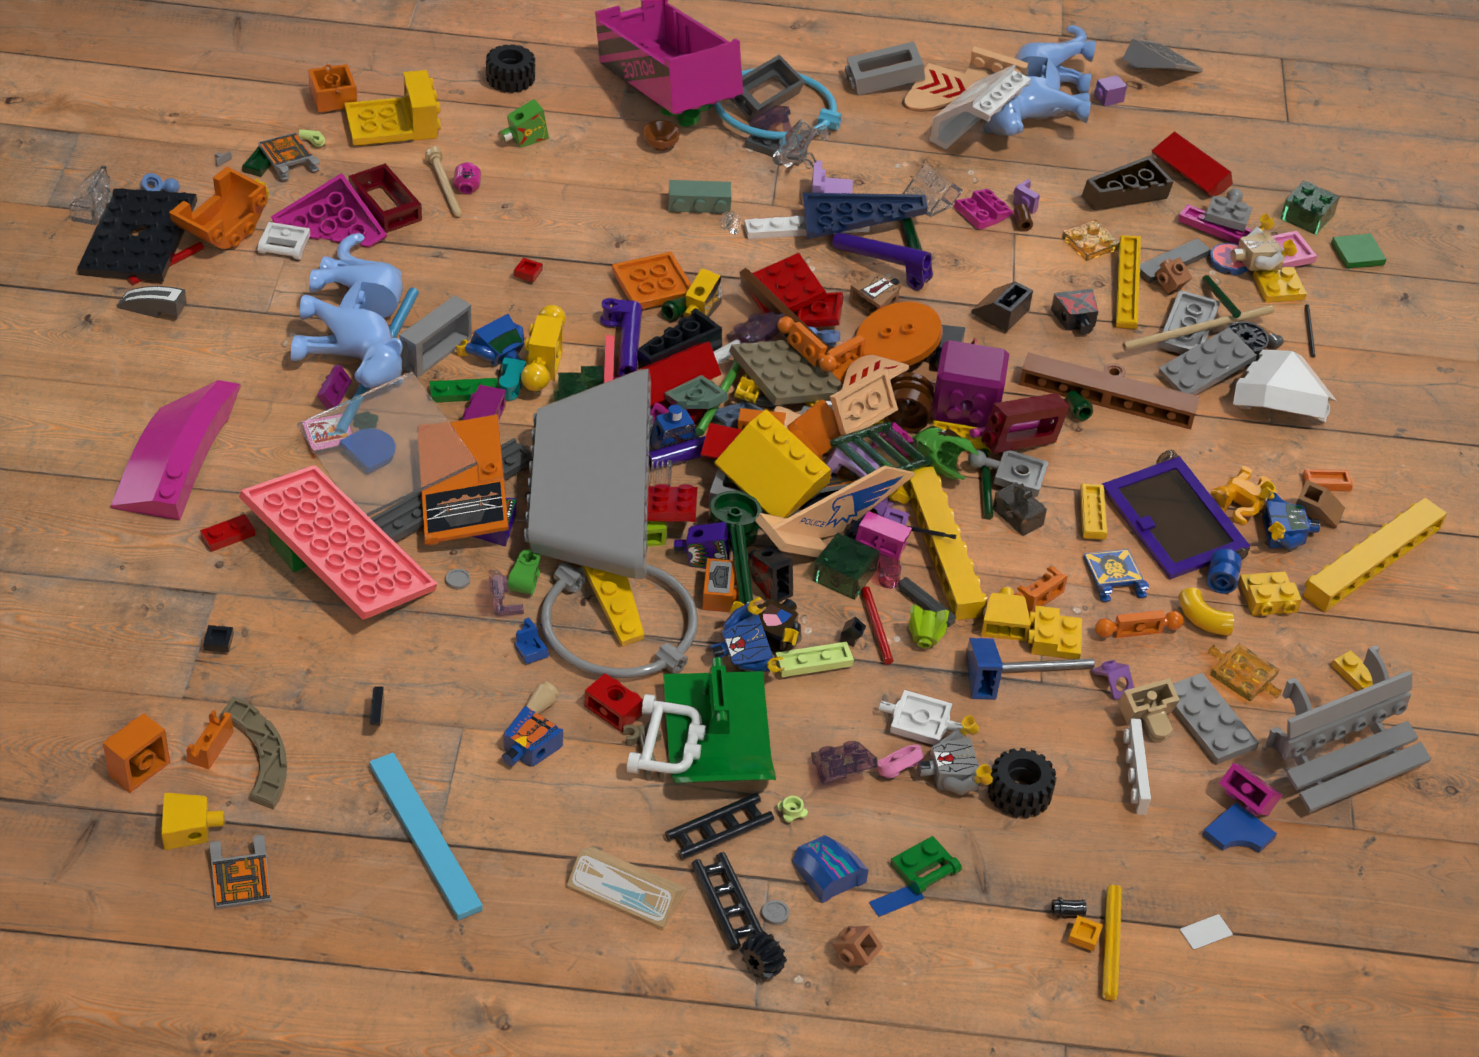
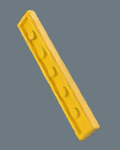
(1128, 282)

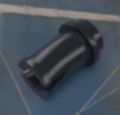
(1068, 907)

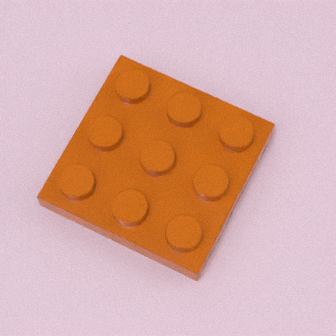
(652, 279)

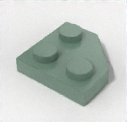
(697, 394)

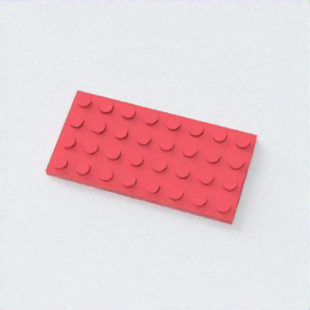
(338, 541)

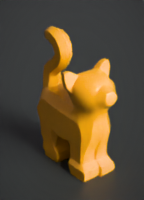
(1243, 493)

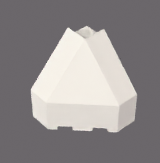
(1285, 384)

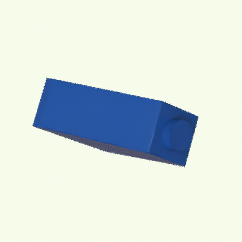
(983, 668)

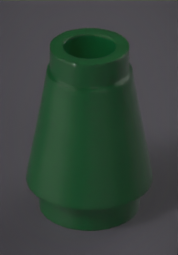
(674, 308)
(1079, 406)

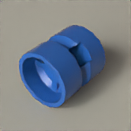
(1224, 571)

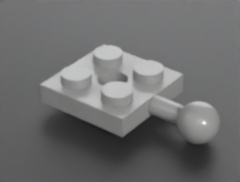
(1229, 210)
(1008, 467)

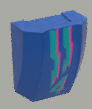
(829, 867)

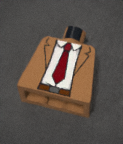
(874, 293)

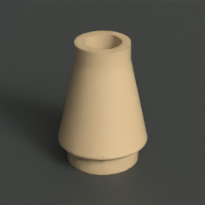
(543, 697)

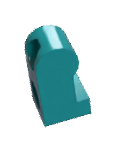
(511, 377)

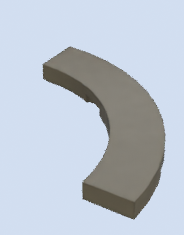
(269, 749)

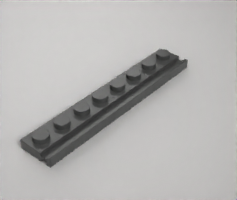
(408, 514)

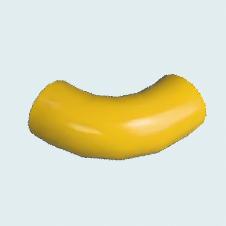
(1203, 615)

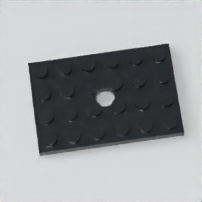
(146, 256)

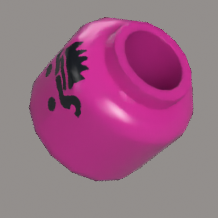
(467, 178)

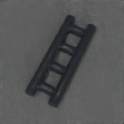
(713, 838)
(733, 886)

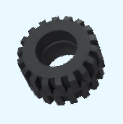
(510, 68)
(1021, 798)

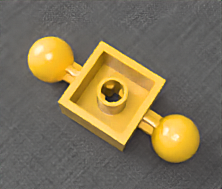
(544, 348)

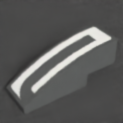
(154, 300)

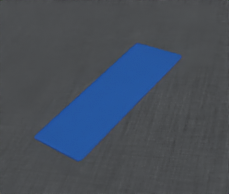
(895, 900)

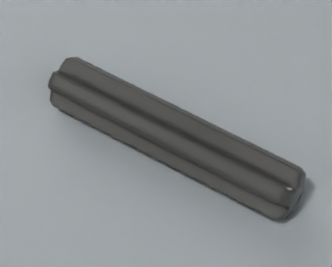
(923, 598)

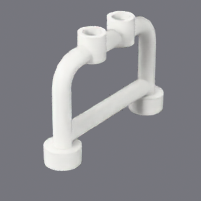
(691, 751)

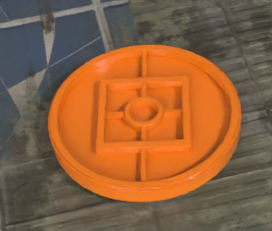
(902, 332)

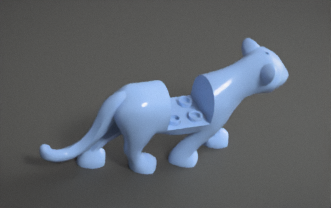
(1043, 95)
(360, 317)

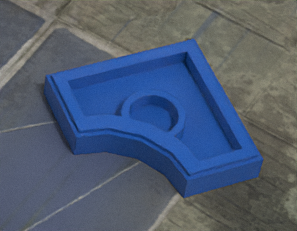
(1239, 828)

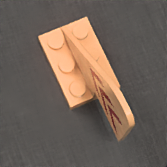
(944, 85)
(866, 393)

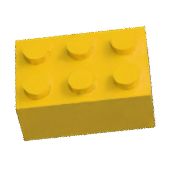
(422, 104)

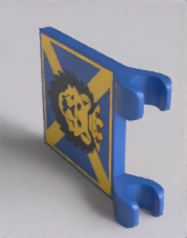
(1115, 569)

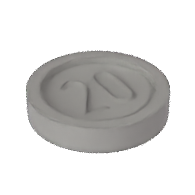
(458, 579)
(775, 912)

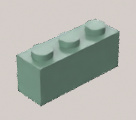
(699, 196)

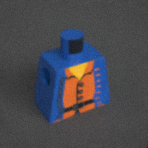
(531, 739)

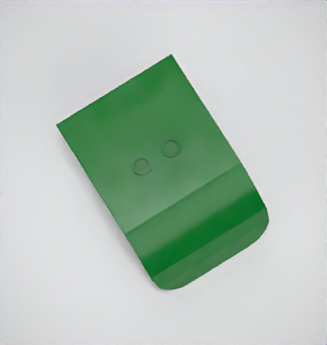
(735, 722)

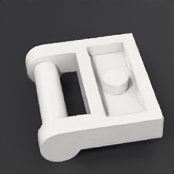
(284, 235)

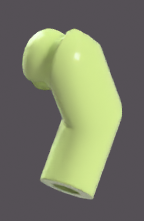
(314, 137)

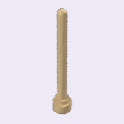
(435, 158)

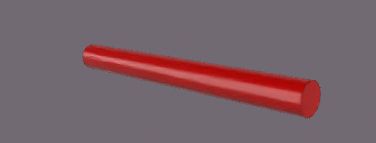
(176, 258)
(877, 625)

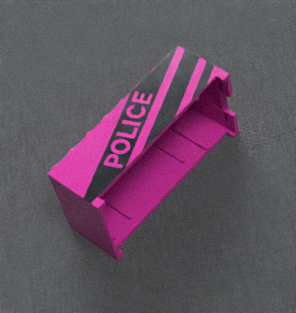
(669, 55)

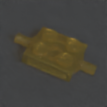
(1244, 672)

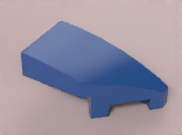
(529, 644)

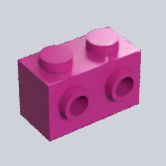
(1250, 789)

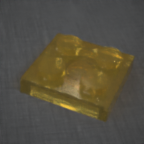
(1091, 240)

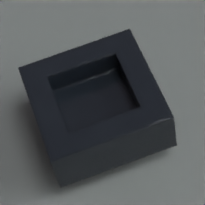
(218, 638)

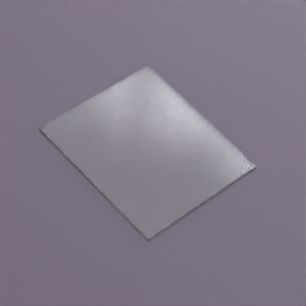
(386, 444)

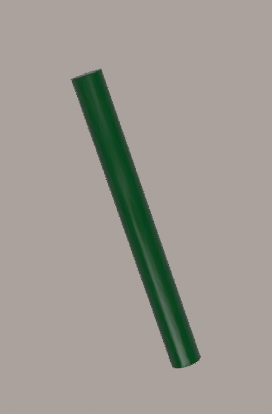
(1229, 305)
(986, 489)

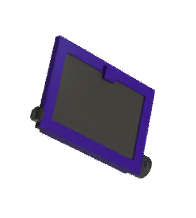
(1174, 515)

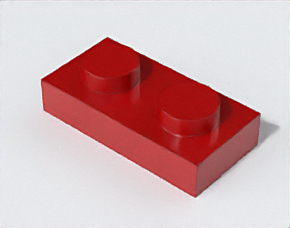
(227, 532)

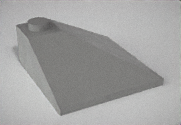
(1156, 56)

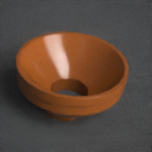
(661, 131)

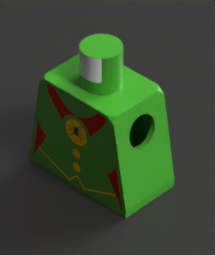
(526, 125)

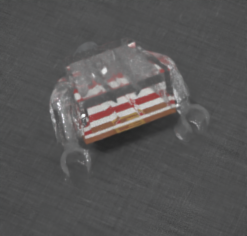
(795, 144)

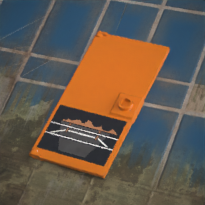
(475, 498)

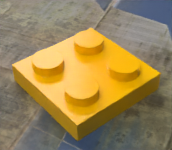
(1280, 285)

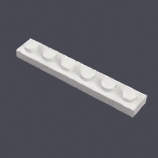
(781, 227)

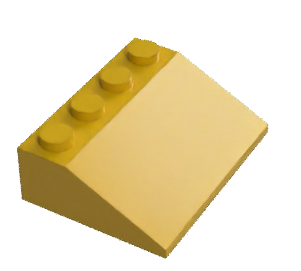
(773, 466)

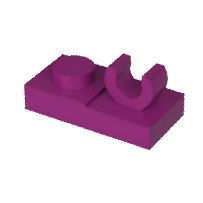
(334, 387)

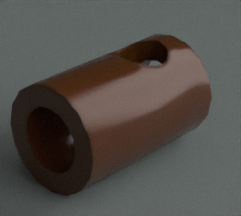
(1023, 217)

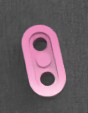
(905, 757)

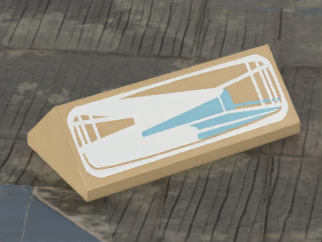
(625, 887)

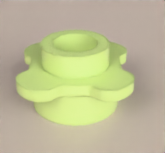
(794, 803)

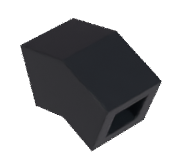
(852, 631)

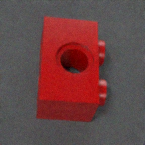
(613, 702)

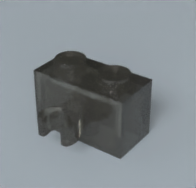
(1019, 508)

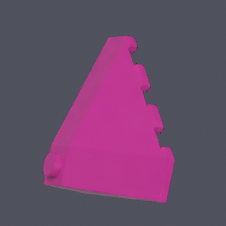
(333, 214)

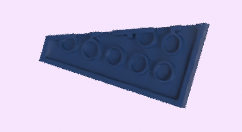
(849, 211)

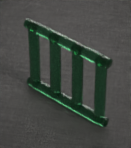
(872, 433)

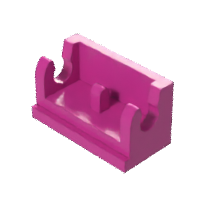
(883, 535)

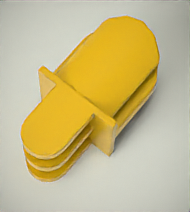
(747, 390)

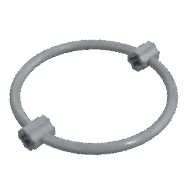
(667, 655)

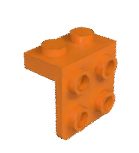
(847, 354)
(816, 428)

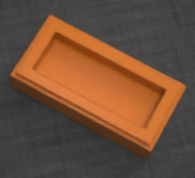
(1330, 478)

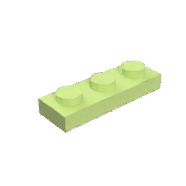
(815, 659)

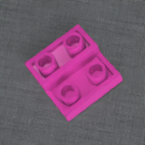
(983, 209)

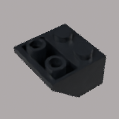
(1005, 305)

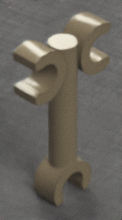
(639, 734)

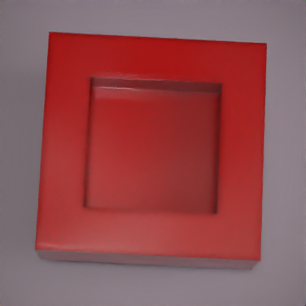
(528, 269)

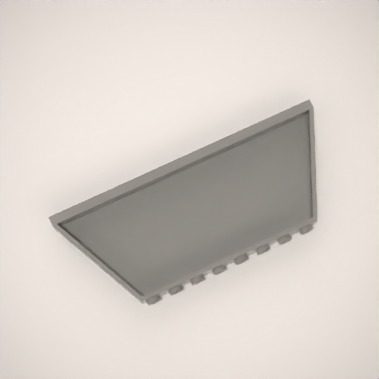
(593, 477)

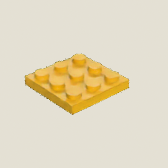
(379, 121)

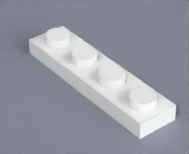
(1138, 768)

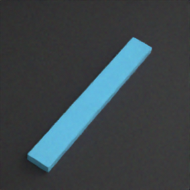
(426, 836)

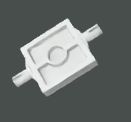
(920, 717)

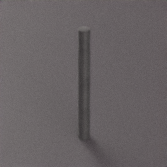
(1048, 665)

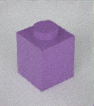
(1110, 90)

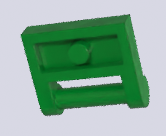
(921, 859)

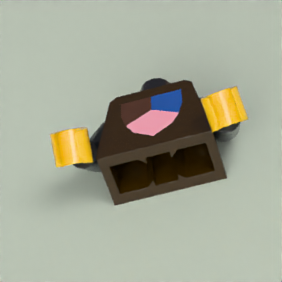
(778, 622)

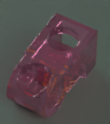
(888, 571)

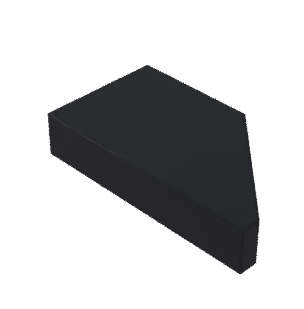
(377, 706)

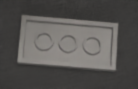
(1187, 311)
(1207, 363)
(1212, 720)

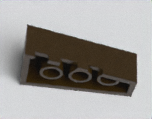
(1128, 185)

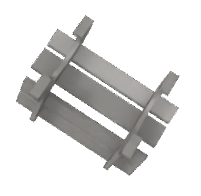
(1340, 717)

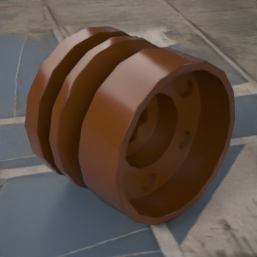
(914, 401)

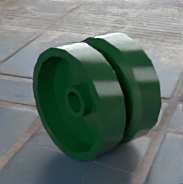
(736, 508)

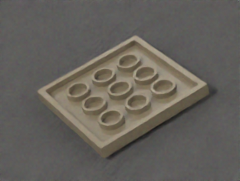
(784, 372)

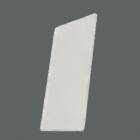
(1206, 931)

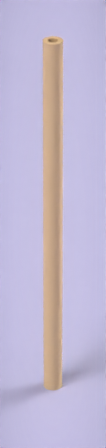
(1196, 328)

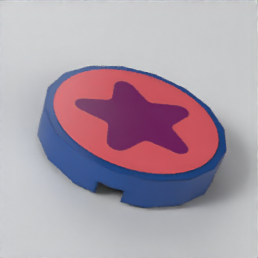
(1221, 259)

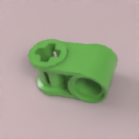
(525, 573)

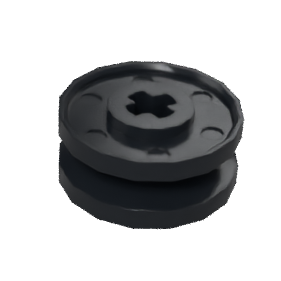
(1252, 335)

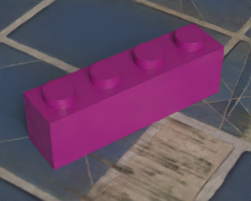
(486, 402)

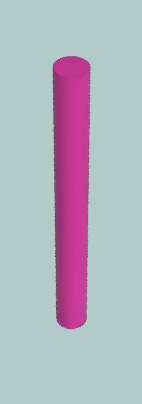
(978, 432)

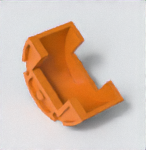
(226, 215)

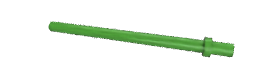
(709, 414)

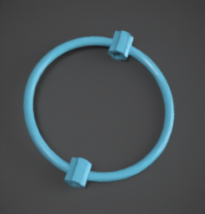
(830, 117)

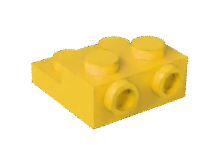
(1270, 593)
(1054, 634)

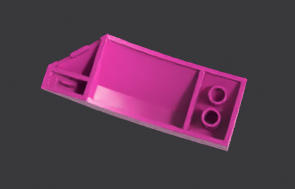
(173, 451)

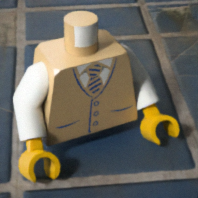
(1261, 250)

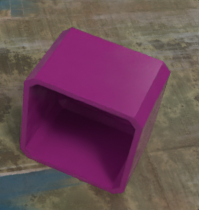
(968, 383)

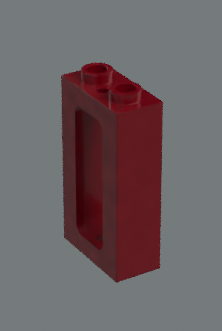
(383, 177)
(1006, 413)

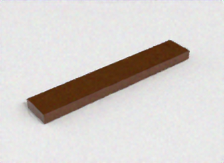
(768, 299)

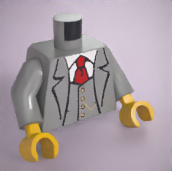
(955, 762)

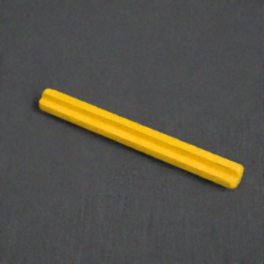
(1112, 942)

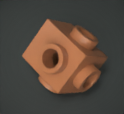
(1173, 275)
(857, 945)

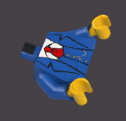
(746, 641)

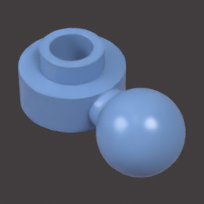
(168, 185)
(830, 337)

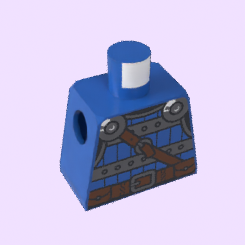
(672, 428)

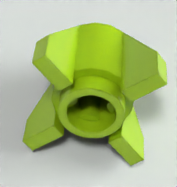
(927, 626)

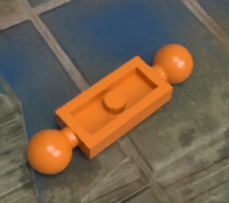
(806, 344)
(1139, 624)

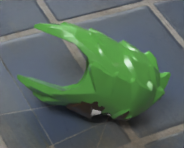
(943, 449)

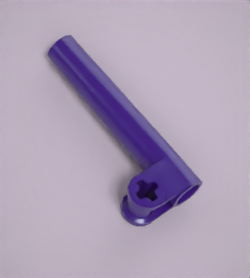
(917, 262)
(628, 317)
(678, 452)

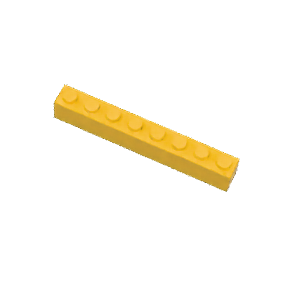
(947, 554)
(1374, 554)

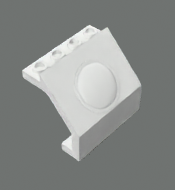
(976, 103)

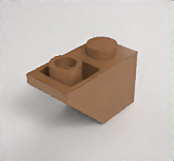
(1320, 504)

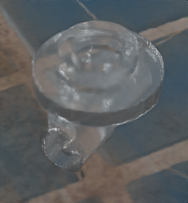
(731, 222)

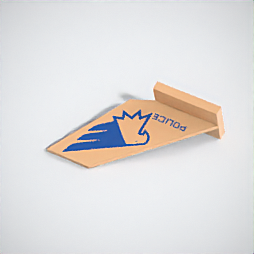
(830, 515)

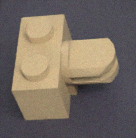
(1151, 705)

